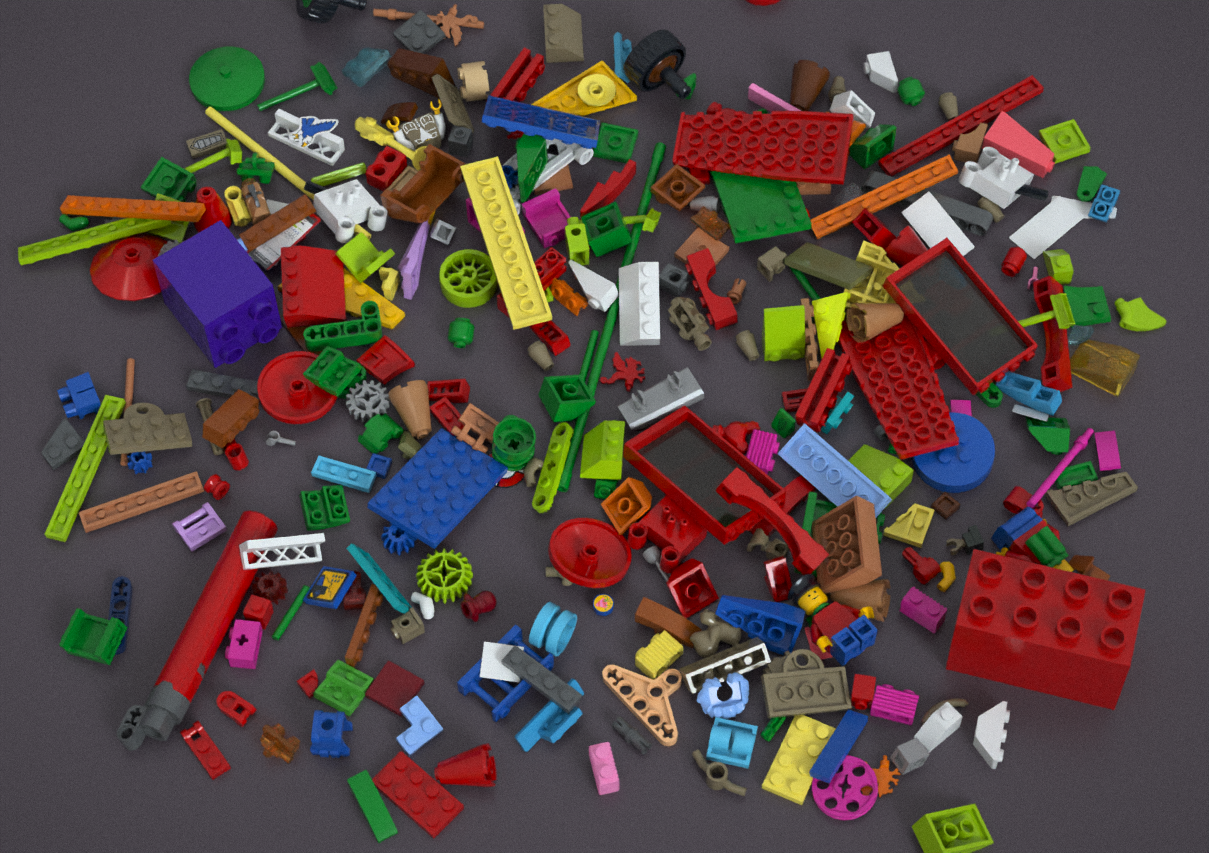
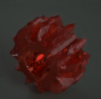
(270, 581)

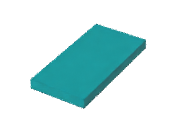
(379, 578)

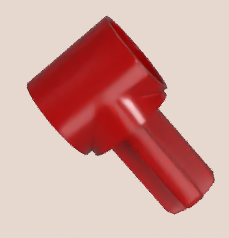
(236, 455)
(924, 567)

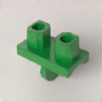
(256, 166)

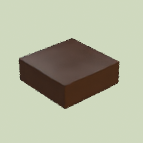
(945, 505)

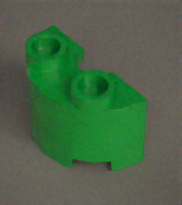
(379, 432)

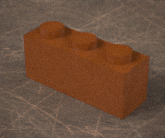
(230, 418)

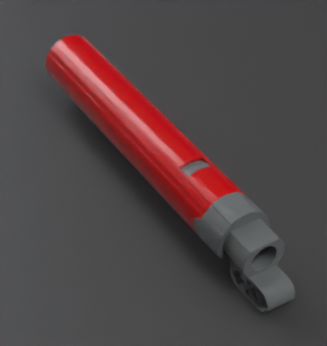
(198, 639)

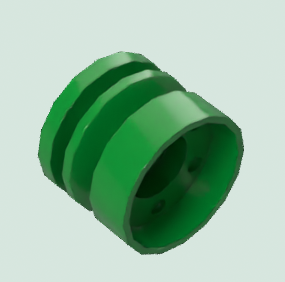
(513, 443)

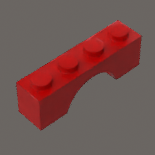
(720, 309)

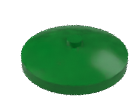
(227, 78)

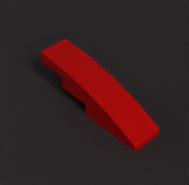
(606, 194)

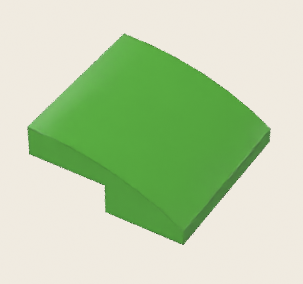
(343, 687)

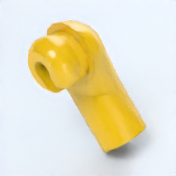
(948, 571)

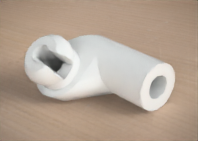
(426, 604)

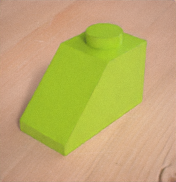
(1059, 265)

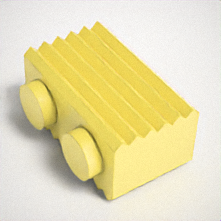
(658, 655)

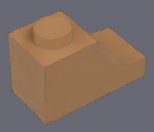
(970, 144)

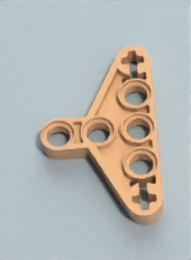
(641, 689)

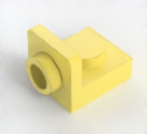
(390, 281)

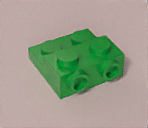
(169, 181)

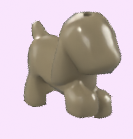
(707, 641)

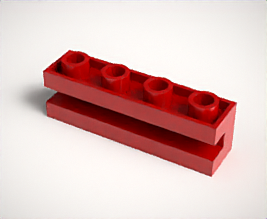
(520, 76)
(548, 267)
(823, 390)

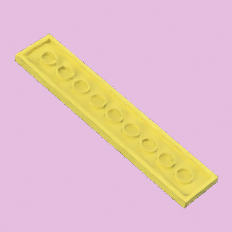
(506, 243)

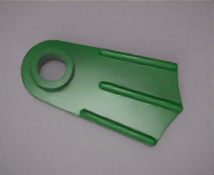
(1090, 182)

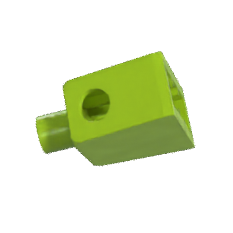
(576, 241)

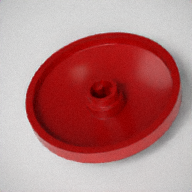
(288, 394)
(589, 552)

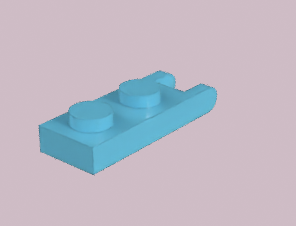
(621, 52)

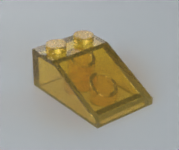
(1104, 365)

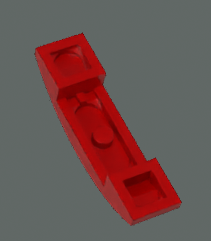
(795, 493)

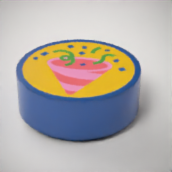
(603, 604)

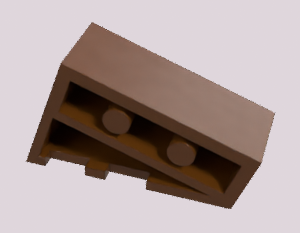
(418, 69)

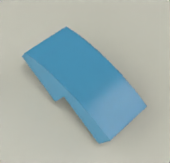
(1104, 203)

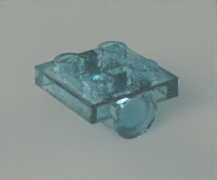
(366, 65)

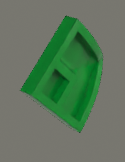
(1088, 305)

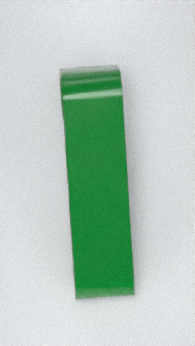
(362, 327)

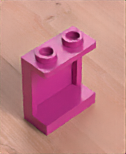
(546, 217)

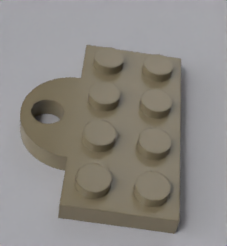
(146, 431)
(805, 688)

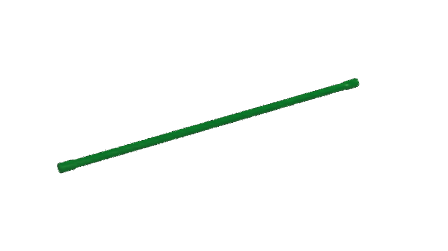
(657, 158)

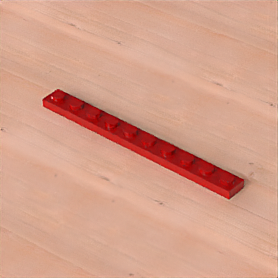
(962, 124)

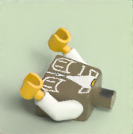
(420, 131)

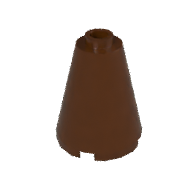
(807, 83)

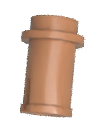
(736, 291)

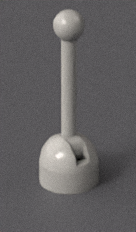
(652, 556)

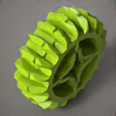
(429, 573)

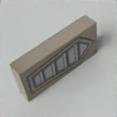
(206, 144)

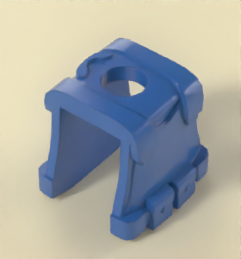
(327, 734)

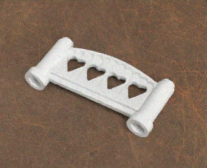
(555, 163)

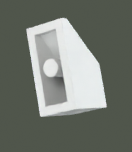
(881, 70)
(851, 104)
(939, 726)

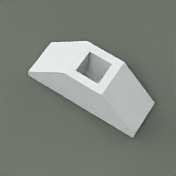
(990, 733)

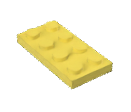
(795, 758)

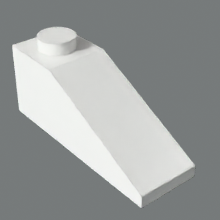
(598, 290)

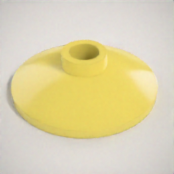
(596, 84)

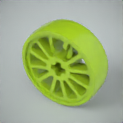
(467, 278)

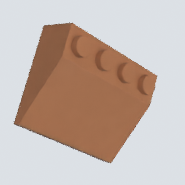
(852, 546)

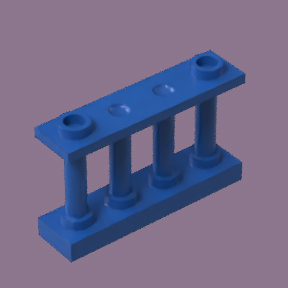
(471, 679)

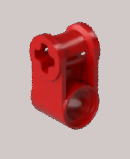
(1017, 500)

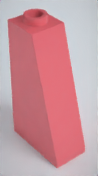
(1016, 142)

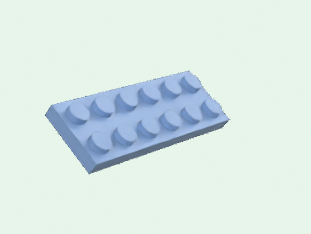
(830, 470)

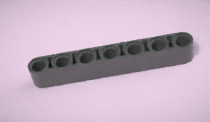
(964, 215)

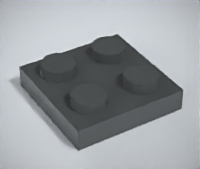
(419, 33)

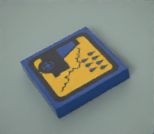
(329, 587)

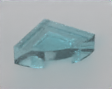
(1080, 334)

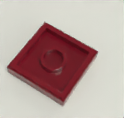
(394, 687)

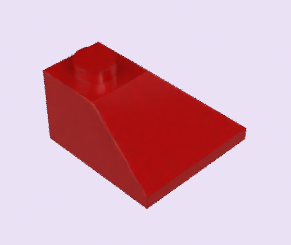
(691, 587)

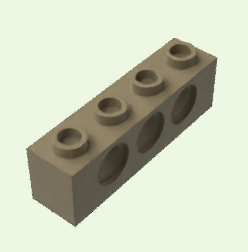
(734, 659)

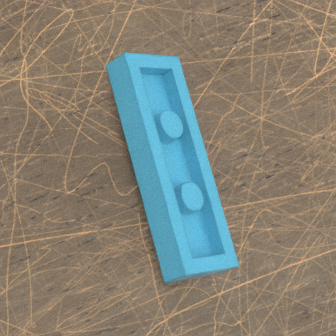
(343, 474)

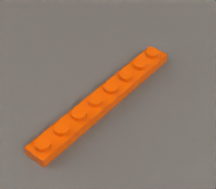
(884, 196)
(133, 208)

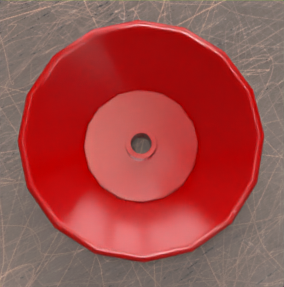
(126, 267)

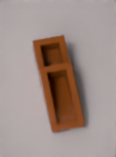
(662, 618)

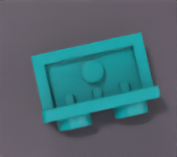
(842, 406)

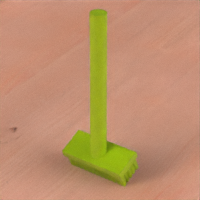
(232, 150)
(650, 221)
(1061, 312)

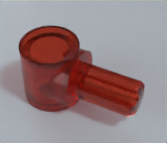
(355, 596)

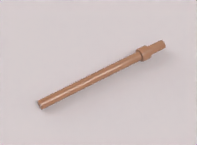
(393, 14)
(128, 397)

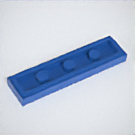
(838, 746)

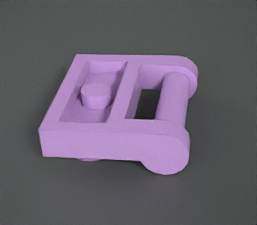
(201, 531)

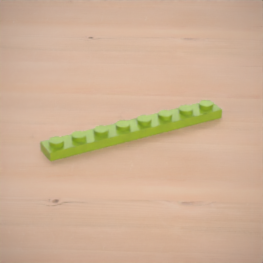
(87, 238)
(83, 471)

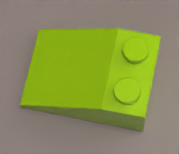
(783, 333)
(883, 470)
(952, 831)

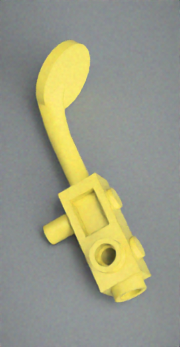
(373, 132)

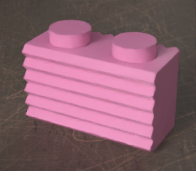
(604, 768)

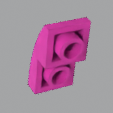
(1107, 450)

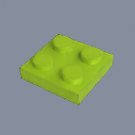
(1065, 140)

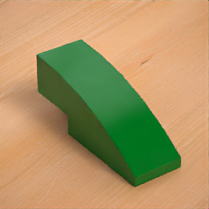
(372, 806)

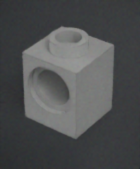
(909, 756)

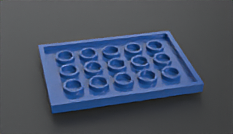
(541, 121)
(437, 488)

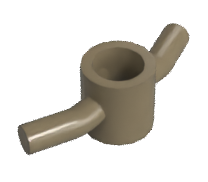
(717, 767)

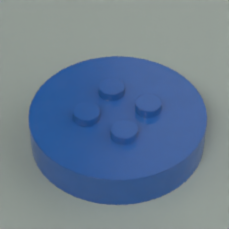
(959, 466)

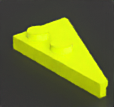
(828, 319)

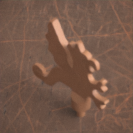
(452, 22)

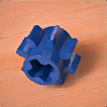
(510, 175)
(139, 461)

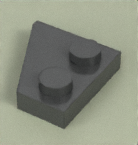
(62, 445)

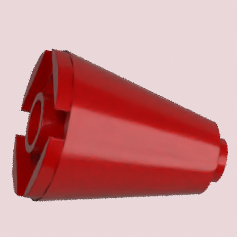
(215, 209)
(905, 247)
(468, 768)

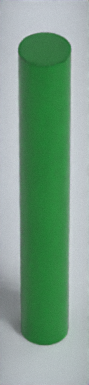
(588, 354)
(290, 613)

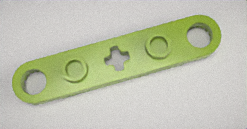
(552, 467)

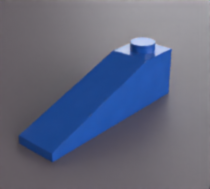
(770, 621)

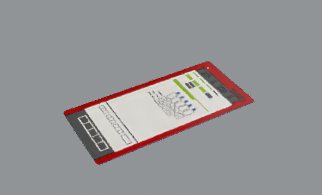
(270, 252)

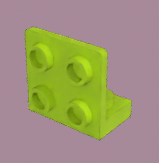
(362, 257)

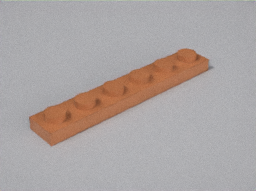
(141, 502)

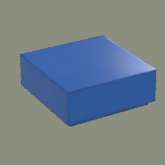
(380, 465)

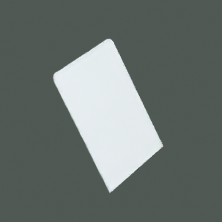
(1030, 412)

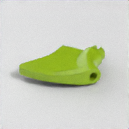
(1137, 316)

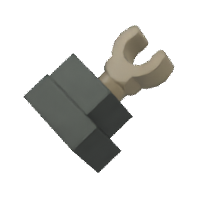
(970, 541)

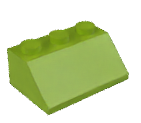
(603, 451)

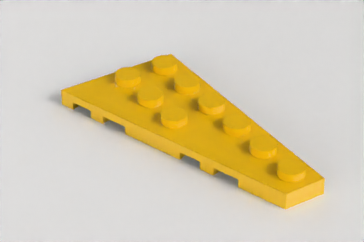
(567, 99)
(358, 293)

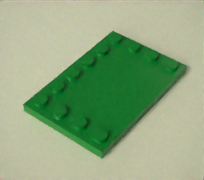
(760, 206)

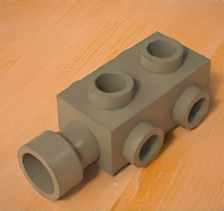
(690, 322)

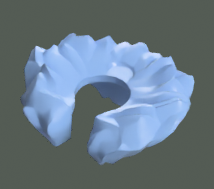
(724, 709)

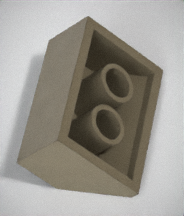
(562, 34)

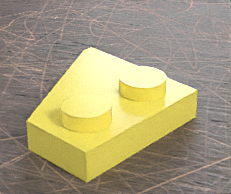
(911, 526)

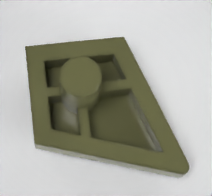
(408, 445)

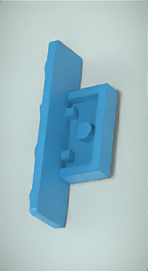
(549, 723)

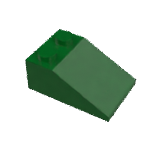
(531, 162)

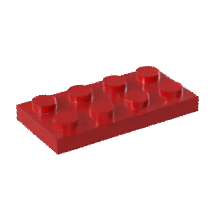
(417, 794)

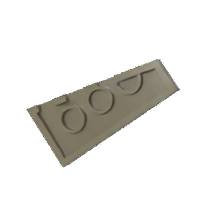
(1082, 500)

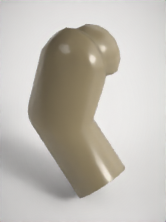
(533, 465)
(552, 572)

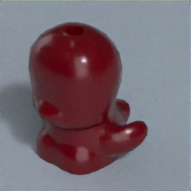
(481, 603)

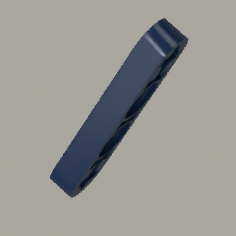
(124, 614)

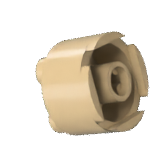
(474, 81)

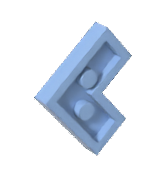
(423, 726)

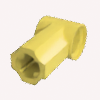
(237, 206)

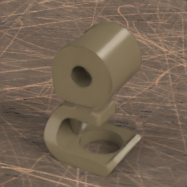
(773, 549)

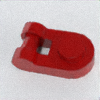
(229, 702)

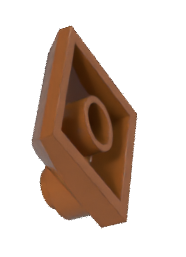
(677, 188)

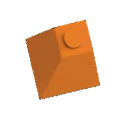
(627, 504)

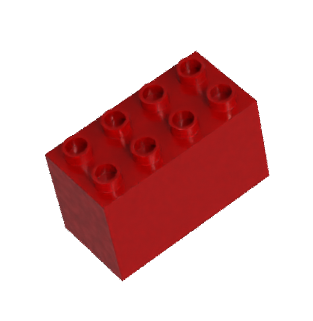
(1045, 629)

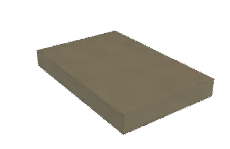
(452, 102)

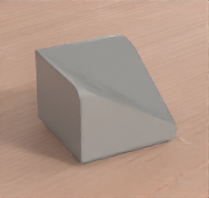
(442, 231)

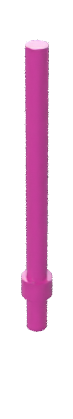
(1079, 444)

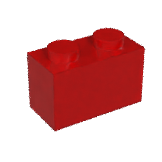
(874, 229)

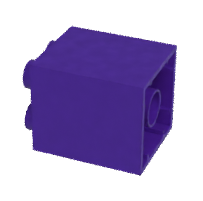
(218, 294)

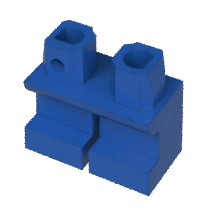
(82, 393)

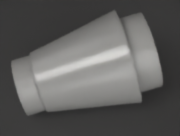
(710, 202)

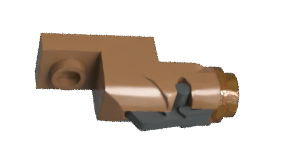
(254, 200)

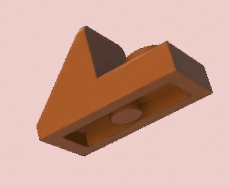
(1085, 566)

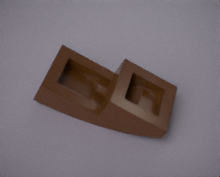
(403, 111)

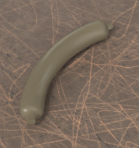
(955, 702)

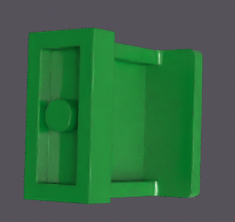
(93, 637)

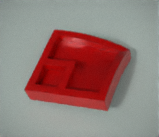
(385, 360)

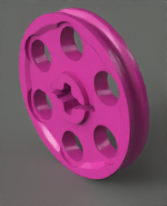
(852, 794)

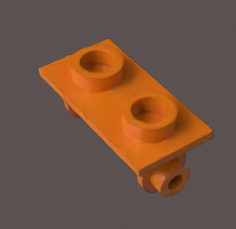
(564, 294)

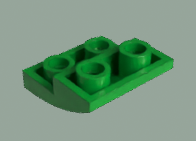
(324, 507)

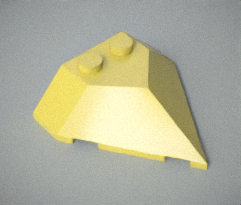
(871, 289)

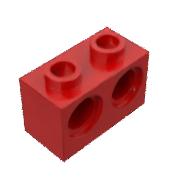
(389, 165)

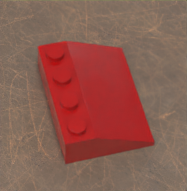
(312, 286)

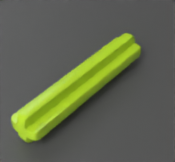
(339, 175)

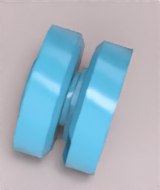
(552, 629)

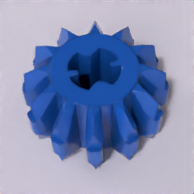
(393, 543)

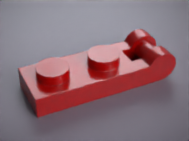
(205, 750)

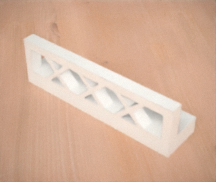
(326, 141)
(284, 543)

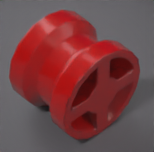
(216, 487)

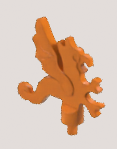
(883, 777)

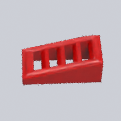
(555, 345)
(460, 390)

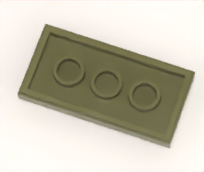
(828, 265)

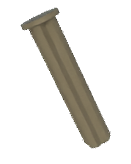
(206, 412)

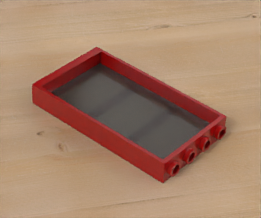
(960, 316)
(688, 465)

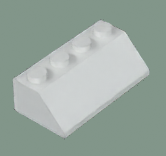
(639, 304)

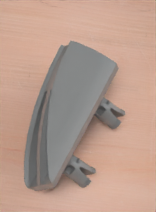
(661, 399)

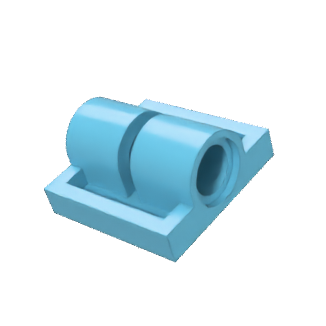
(731, 742)

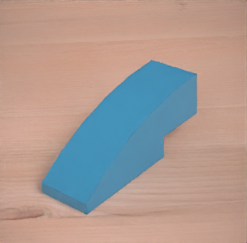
(1030, 392)

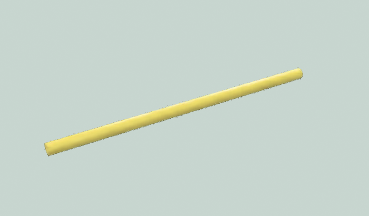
(255, 147)

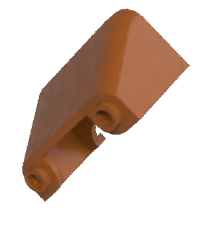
(426, 189)

